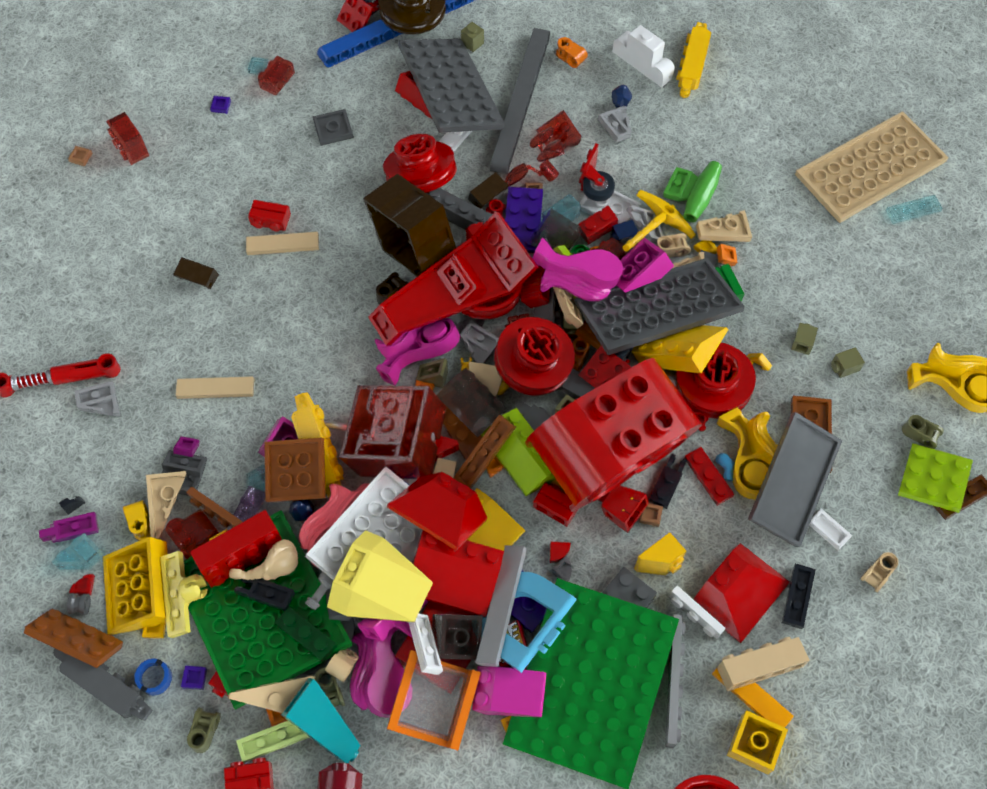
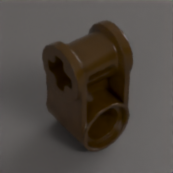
(389, 287)

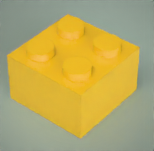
(757, 742)

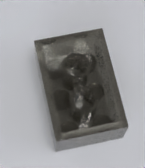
(471, 401)

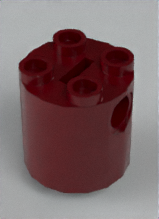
(339, 777)

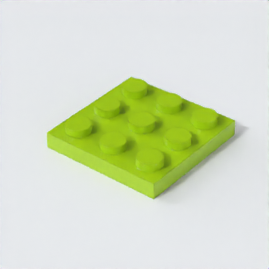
(935, 478)

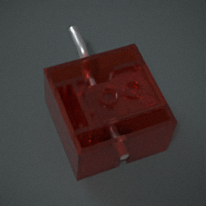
(392, 430)

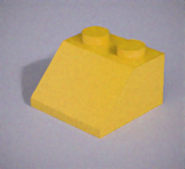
(661, 557)

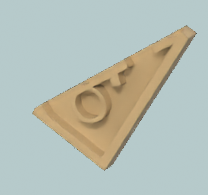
(162, 494)
(271, 696)

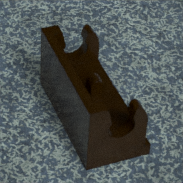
(487, 190)
(196, 273)

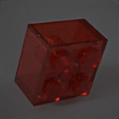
(127, 138)

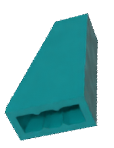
(319, 720)

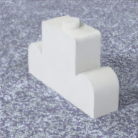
(645, 53)

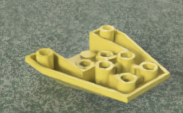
(378, 582)

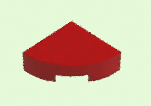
(558, 550)
(83, 585)

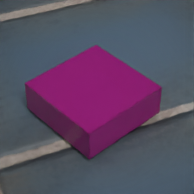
(186, 446)

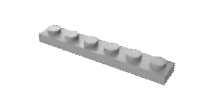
(675, 690)

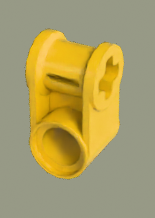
(138, 519)

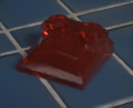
(563, 130)
(190, 531)

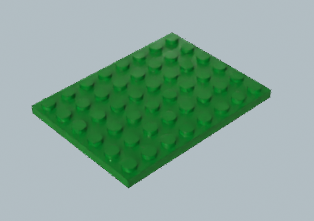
(243, 632)
(597, 686)

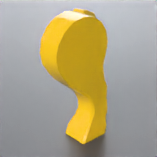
(960, 376)
(754, 450)

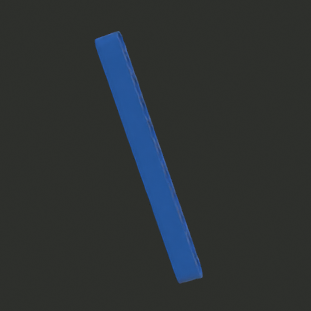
(366, 38)

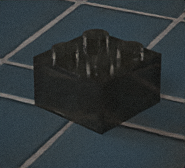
(556, 231)
(457, 635)

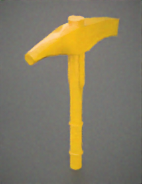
(664, 213)

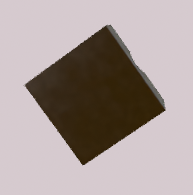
(409, 224)

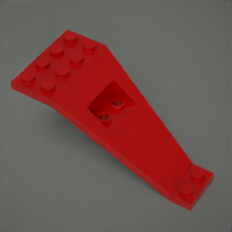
(486, 264)

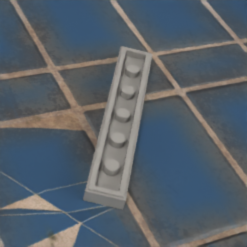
(501, 606)

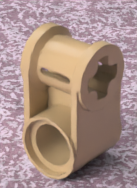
(674, 245)
(879, 574)
(342, 664)

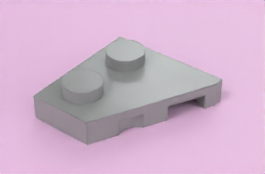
(641, 218)

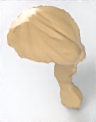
(280, 561)

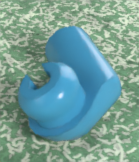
(727, 464)

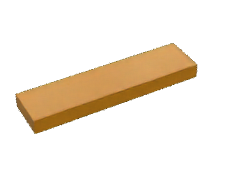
(760, 702)

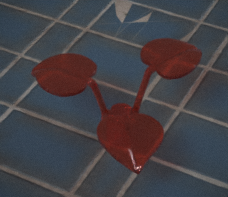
(547, 169)

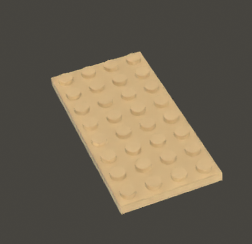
(871, 166)

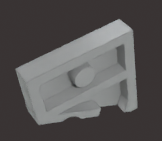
(616, 123)
(478, 342)
(98, 399)

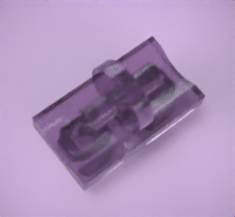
(250, 504)

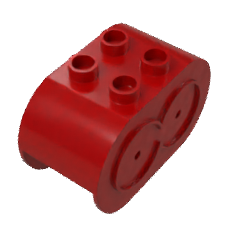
(614, 432)

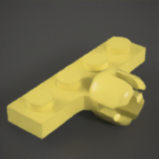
(179, 593)

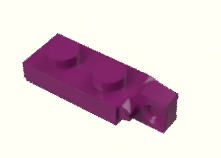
(70, 528)

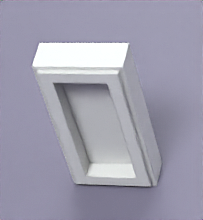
(829, 529)

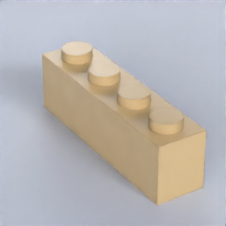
(762, 663)

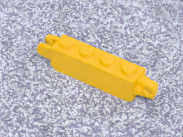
(694, 59)
(310, 424)

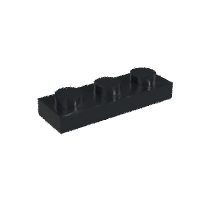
(798, 596)

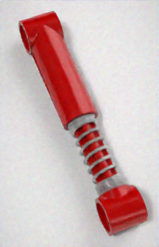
(62, 374)

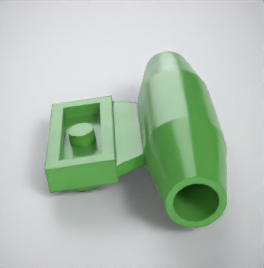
(696, 190)

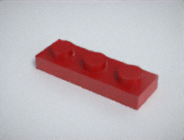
(709, 476)

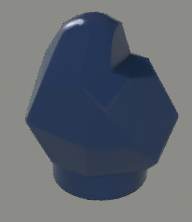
(621, 96)
(301, 510)

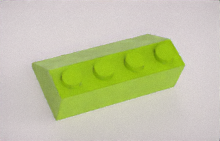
(521, 462)

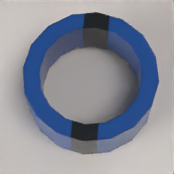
(162, 687)

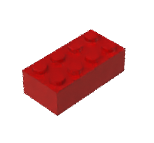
(236, 548)

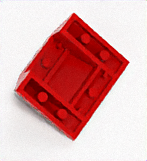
(441, 508)
(741, 591)

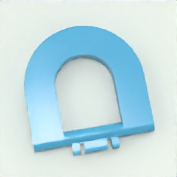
(549, 596)

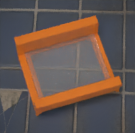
(432, 704)

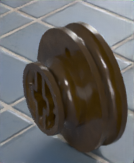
(412, 15)

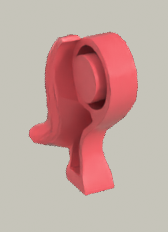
(326, 516)

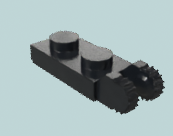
(667, 483)
(267, 593)

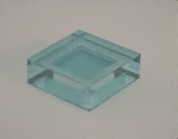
(257, 65)

